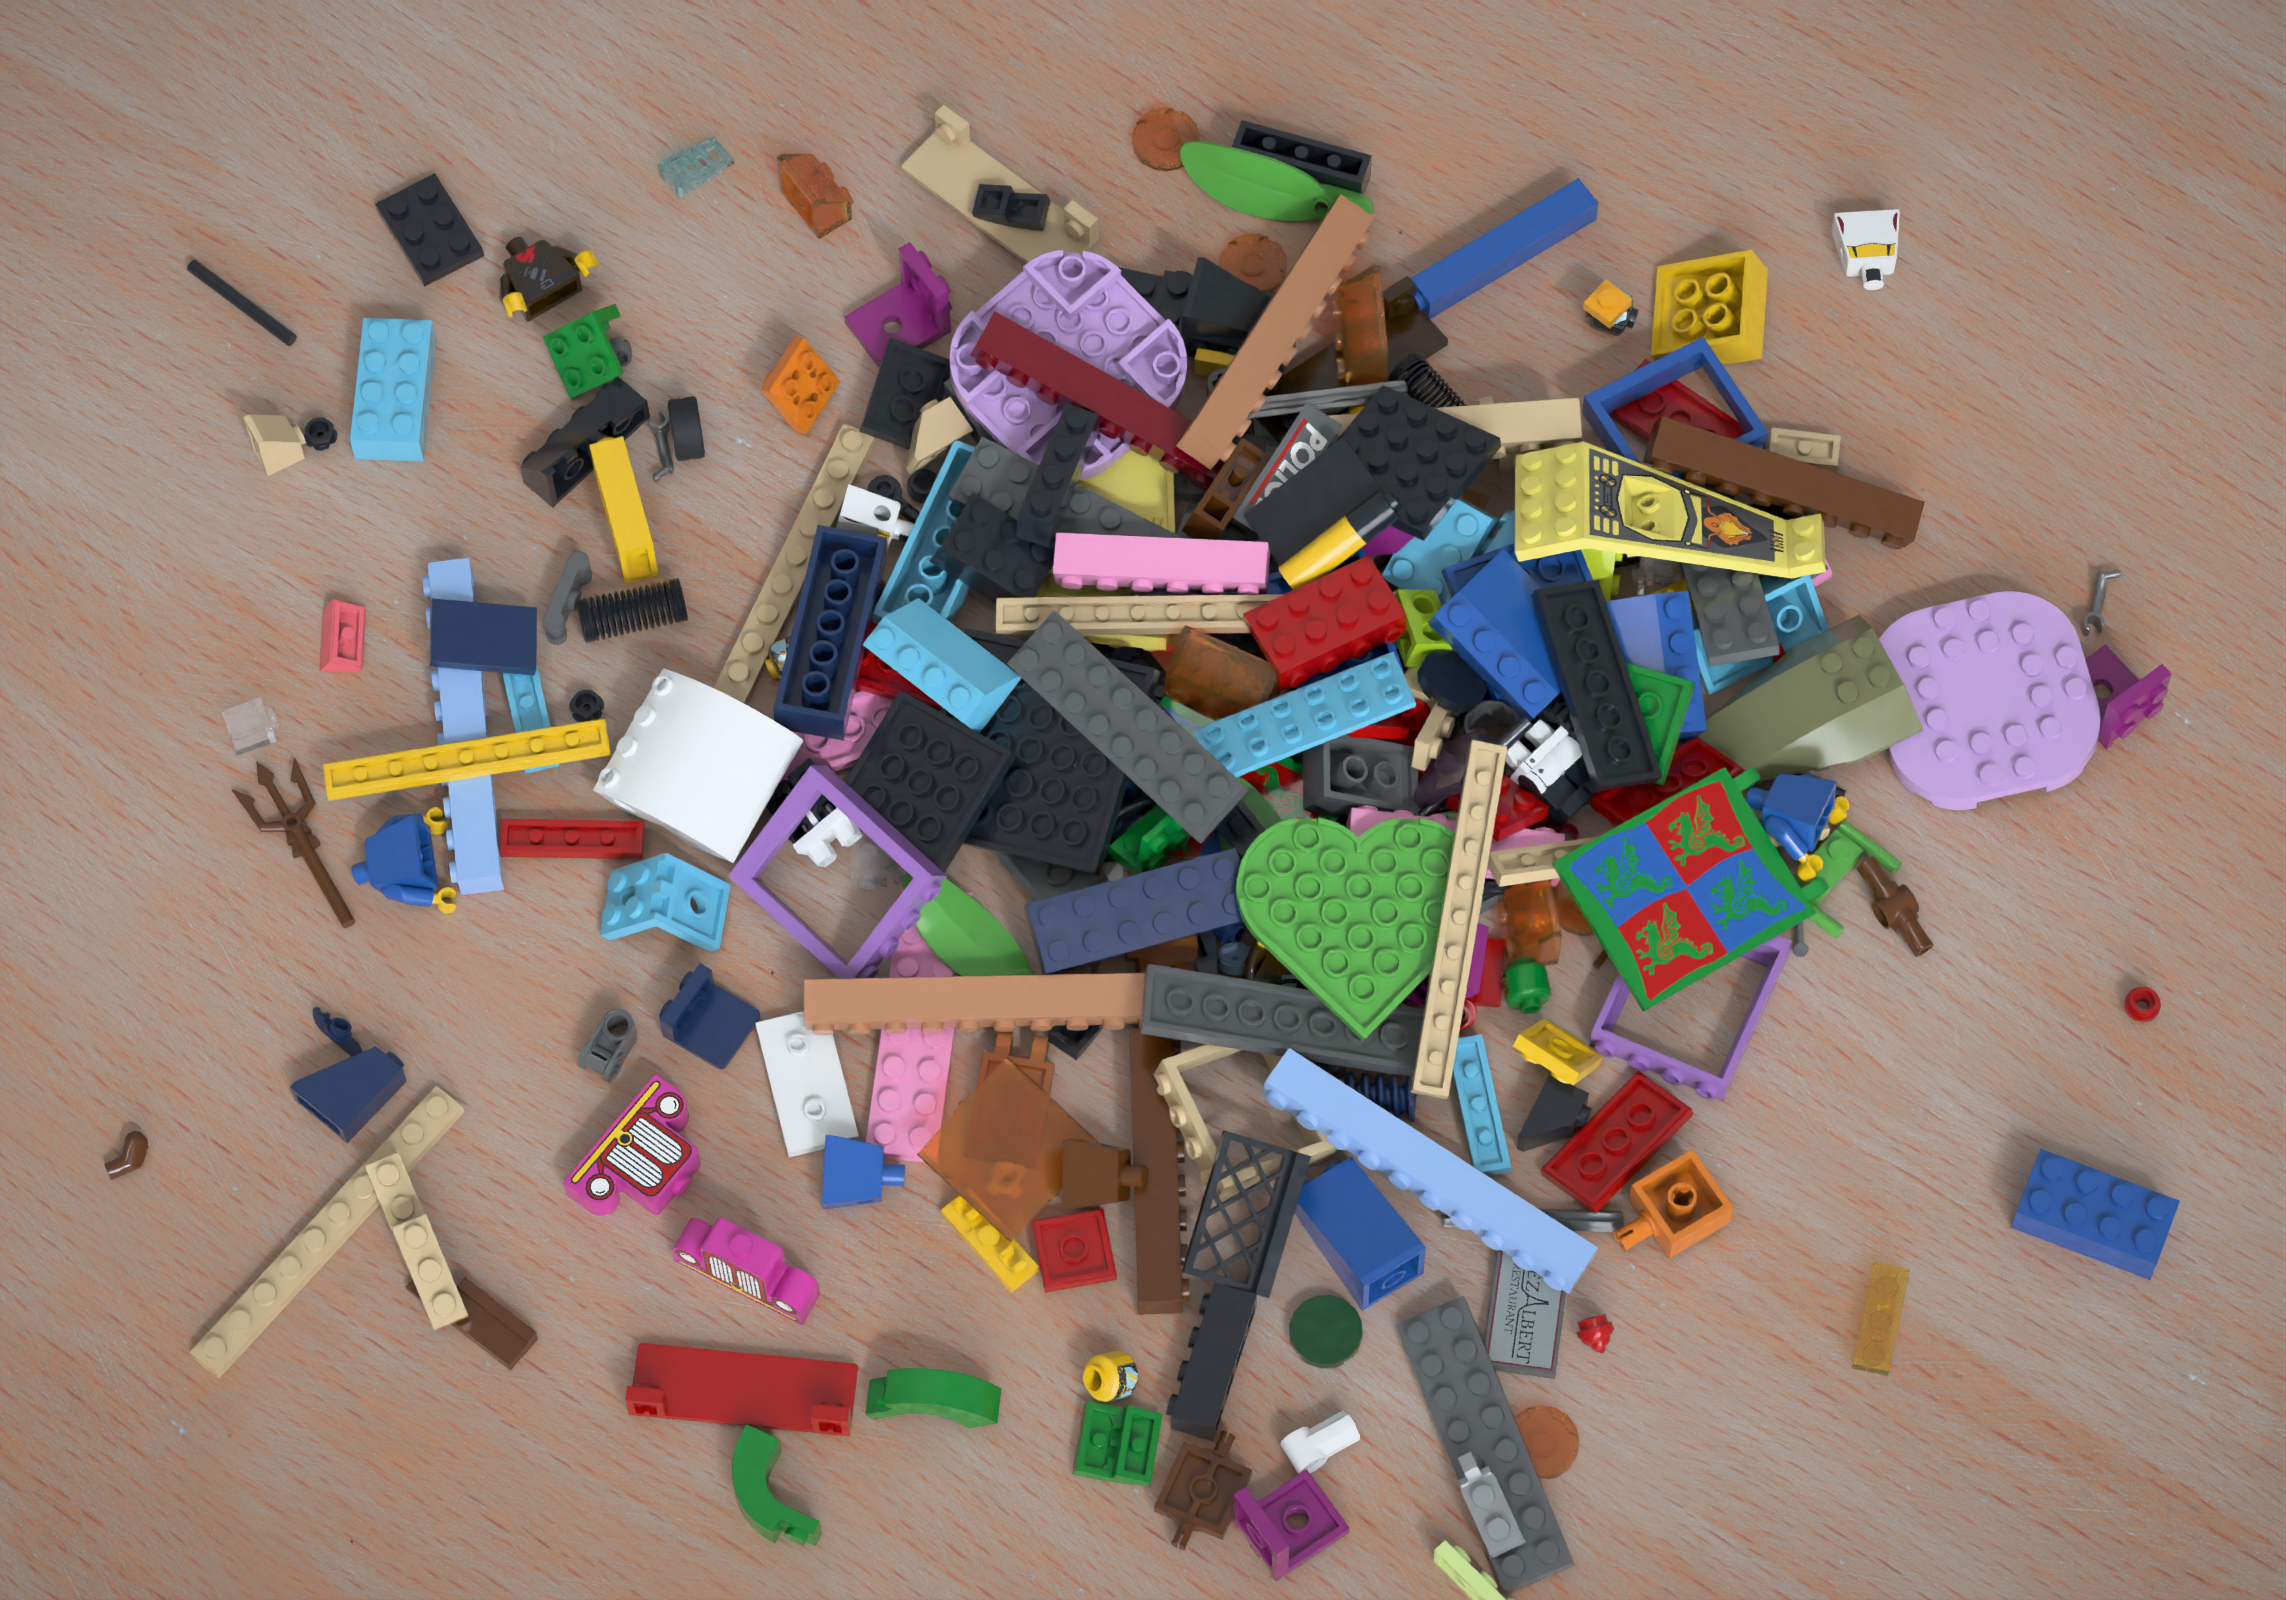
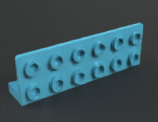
(1308, 716)

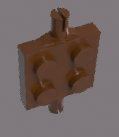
(1202, 1490)

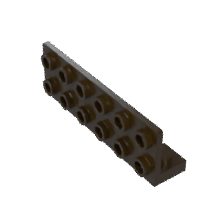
(1407, 334)

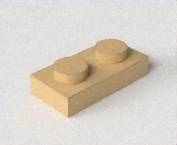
(1807, 447)

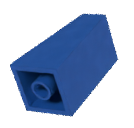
(1359, 1233)

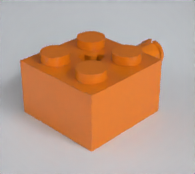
(1673, 1225)

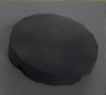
(1451, 681)

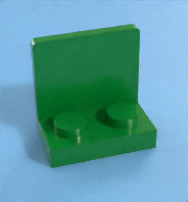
(584, 352)
(1149, 842)

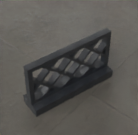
(1276, 1222)

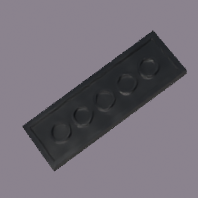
(1596, 685)

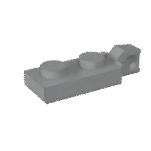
(1489, 1507)

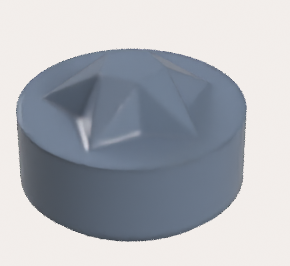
(1232, 958)

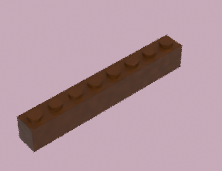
(1783, 482)
(1157, 1205)

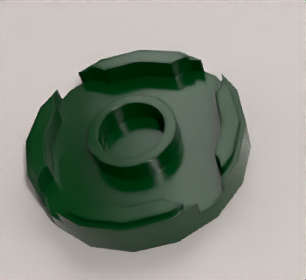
(1325, 1331)

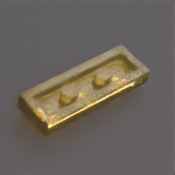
(1880, 1318)

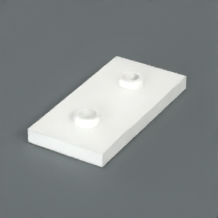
(805, 1084)

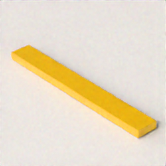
(466, 759)

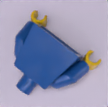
(1797, 814)
(403, 861)

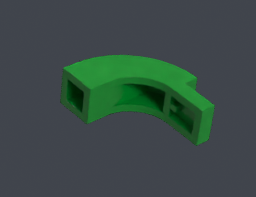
(934, 1392)
(751, 1468)

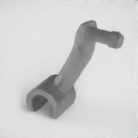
(660, 432)
(2095, 616)

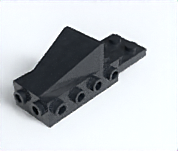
(1207, 309)

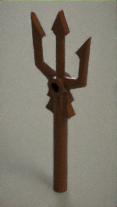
(298, 834)

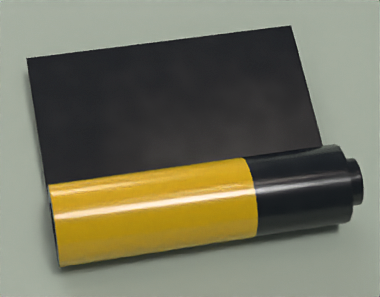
(1323, 515)

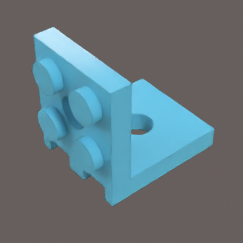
(659, 895)

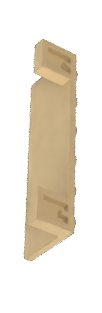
(955, 167)

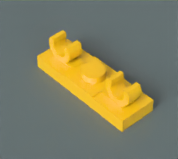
(1004, 1258)

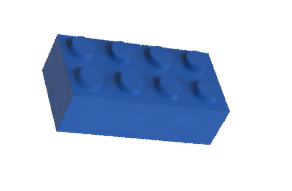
(2095, 1214)

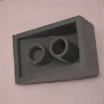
(1358, 773)

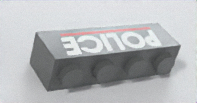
(1305, 440)

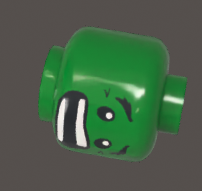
(1526, 985)

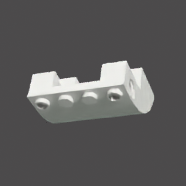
(698, 764)

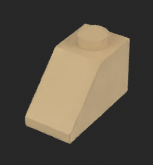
(935, 433)
(274, 441)

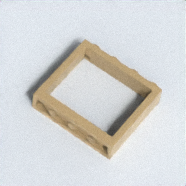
(1197, 1138)

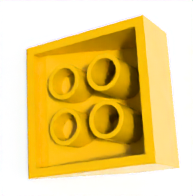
(1712, 300)

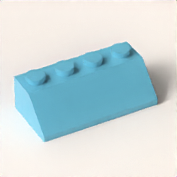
(1795, 618)
(943, 662)

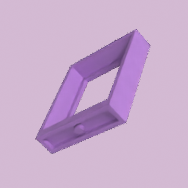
(900, 917)
(1770, 954)

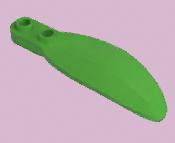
(1261, 183)
(968, 935)

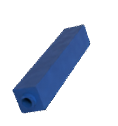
(1504, 248)

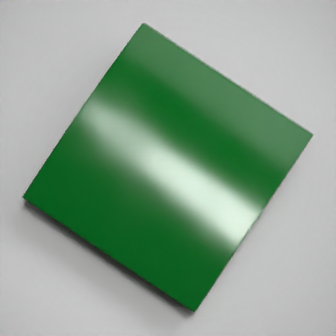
(1117, 1444)

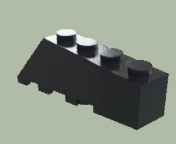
(567, 455)

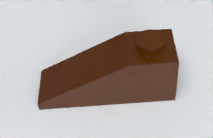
(1226, 492)

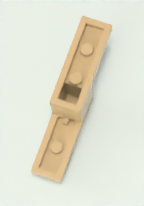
(1438, 725)
(416, 1241)

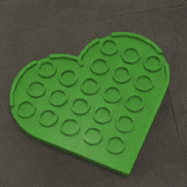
(1348, 910)

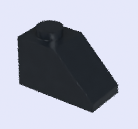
(1554, 1115)

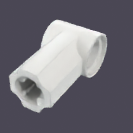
(1313, 1446)

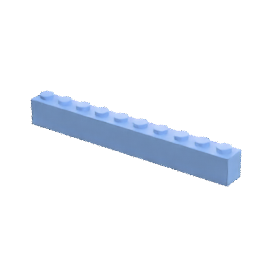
(464, 718)
(1428, 1171)

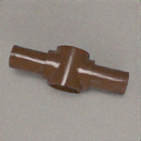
(1895, 906)

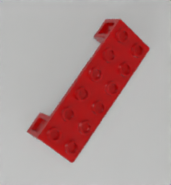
(743, 1389)

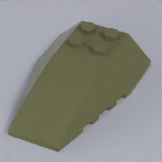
(1816, 707)

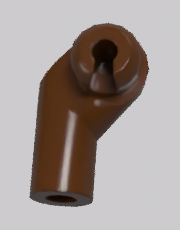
(132, 1156)

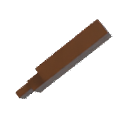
(491, 1325)

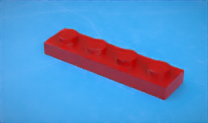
(571, 838)

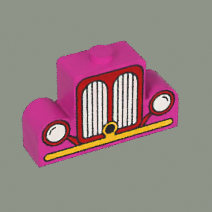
(638, 1155)
(747, 1267)

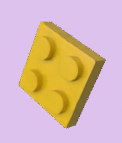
(1558, 1051)

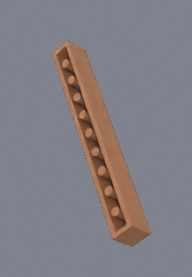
(1275, 332)
(973, 1003)

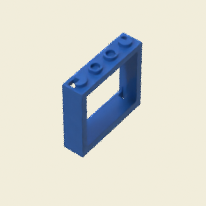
(1658, 374)

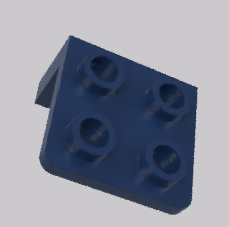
(707, 1019)

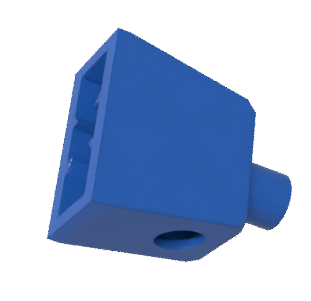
(856, 1173)

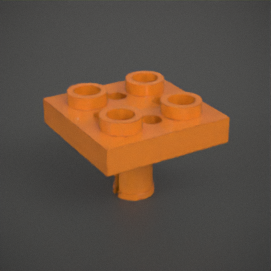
(791, 386)

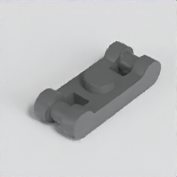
(575, 574)

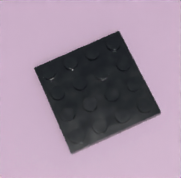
(1418, 456)
(928, 776)

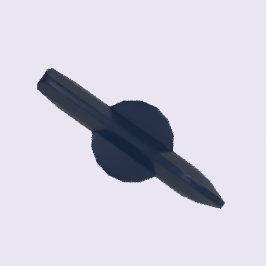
(338, 1031)

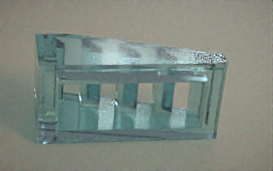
(691, 180)

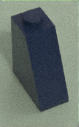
(351, 1090)

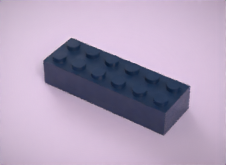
(830, 632)
(1135, 912)

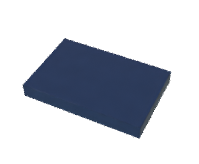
(483, 636)

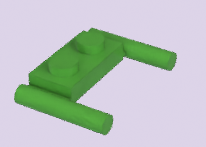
(1839, 855)

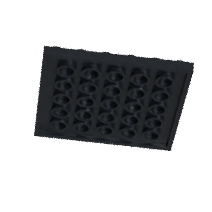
(1060, 789)

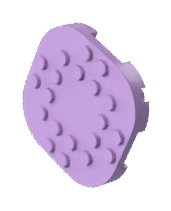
(1087, 311)
(1996, 697)

